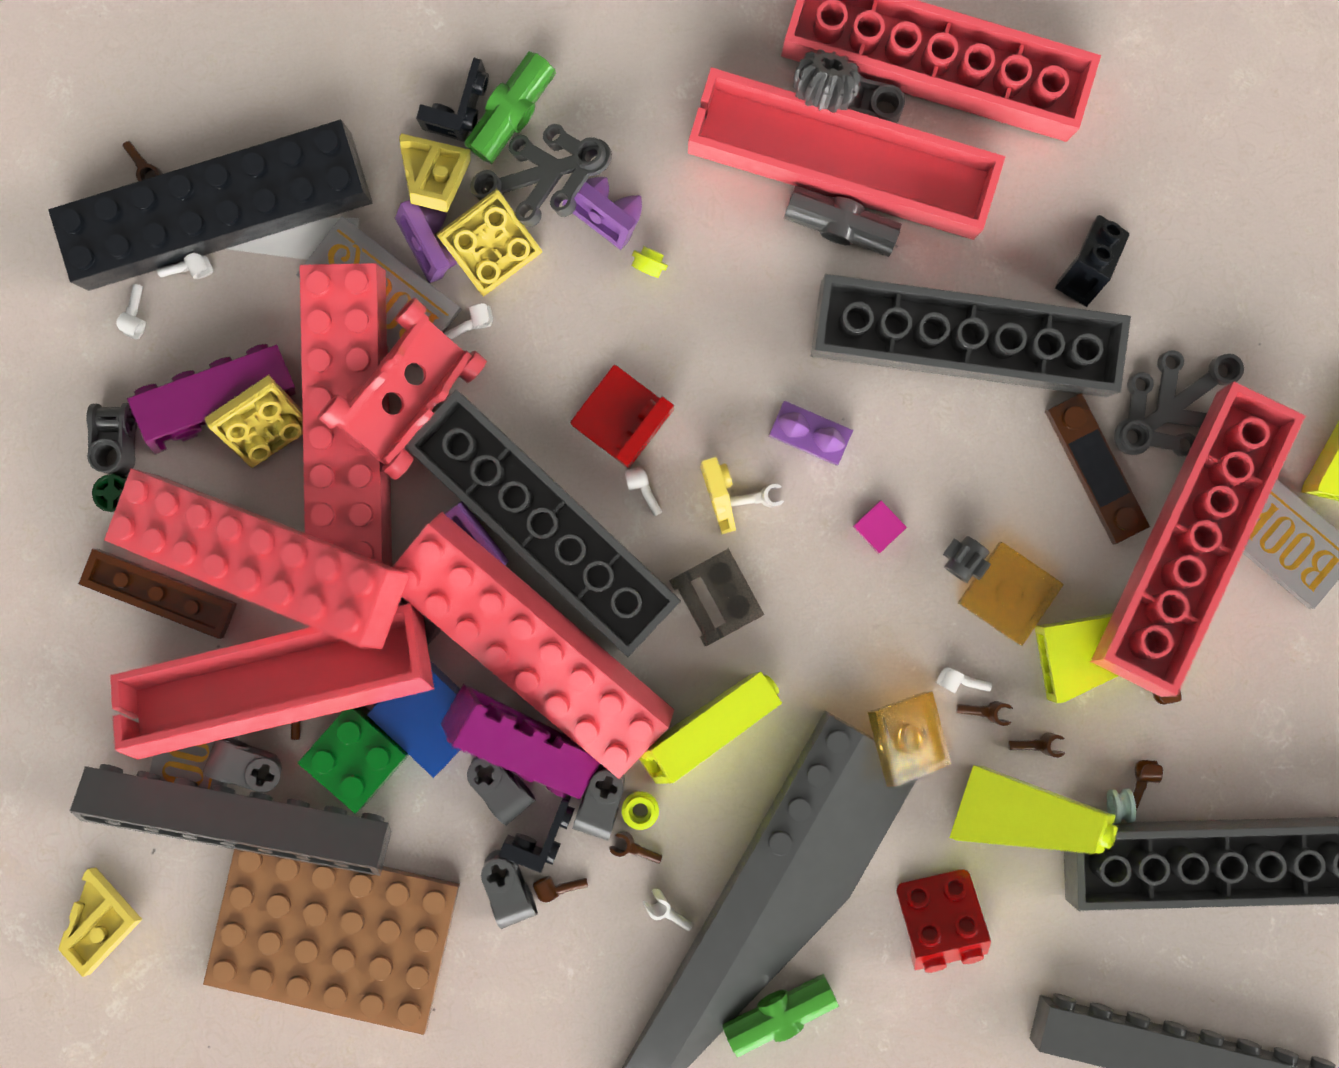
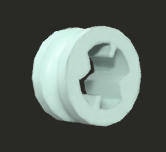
(1121, 805)

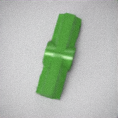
(510, 107)
(780, 1015)

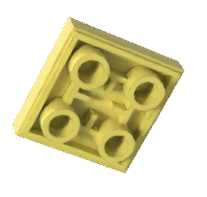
(489, 242)
(258, 422)

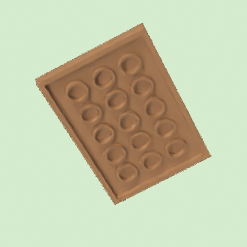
(333, 938)

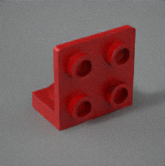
(622, 416)

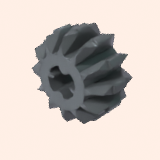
(826, 81)

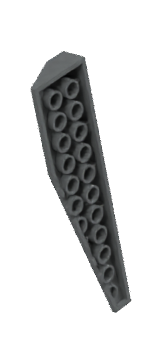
(781, 891)

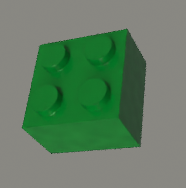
(353, 758)

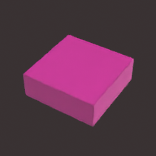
(879, 526)

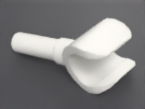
(197, 265)
(480, 318)
(127, 321)
(636, 479)
(757, 497)
(951, 680)
(663, 910)

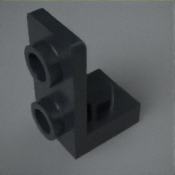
(441, 118)
(1095, 261)
(523, 848)

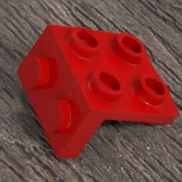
(943, 920)

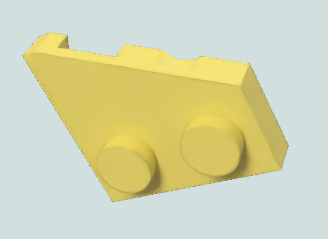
(432, 171)
(717, 481)
(96, 923)

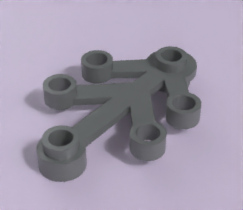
(547, 172)
(1170, 407)

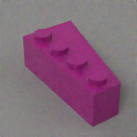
(179, 407)
(517, 743)

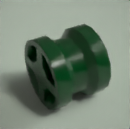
(106, 491)

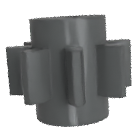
(966, 559)

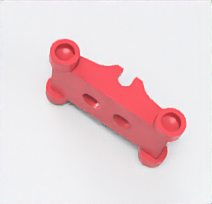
(388, 434)

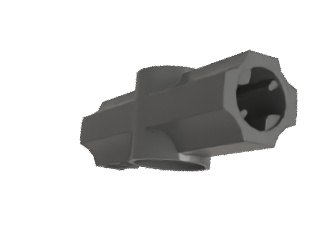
(842, 221)

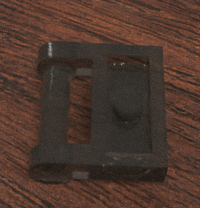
(728, 591)

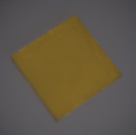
(1011, 594)
(909, 738)

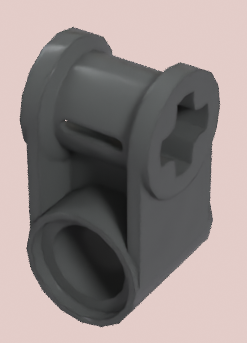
(872, 93)
(109, 430)
(237, 762)
(503, 793)
(600, 805)
(508, 895)

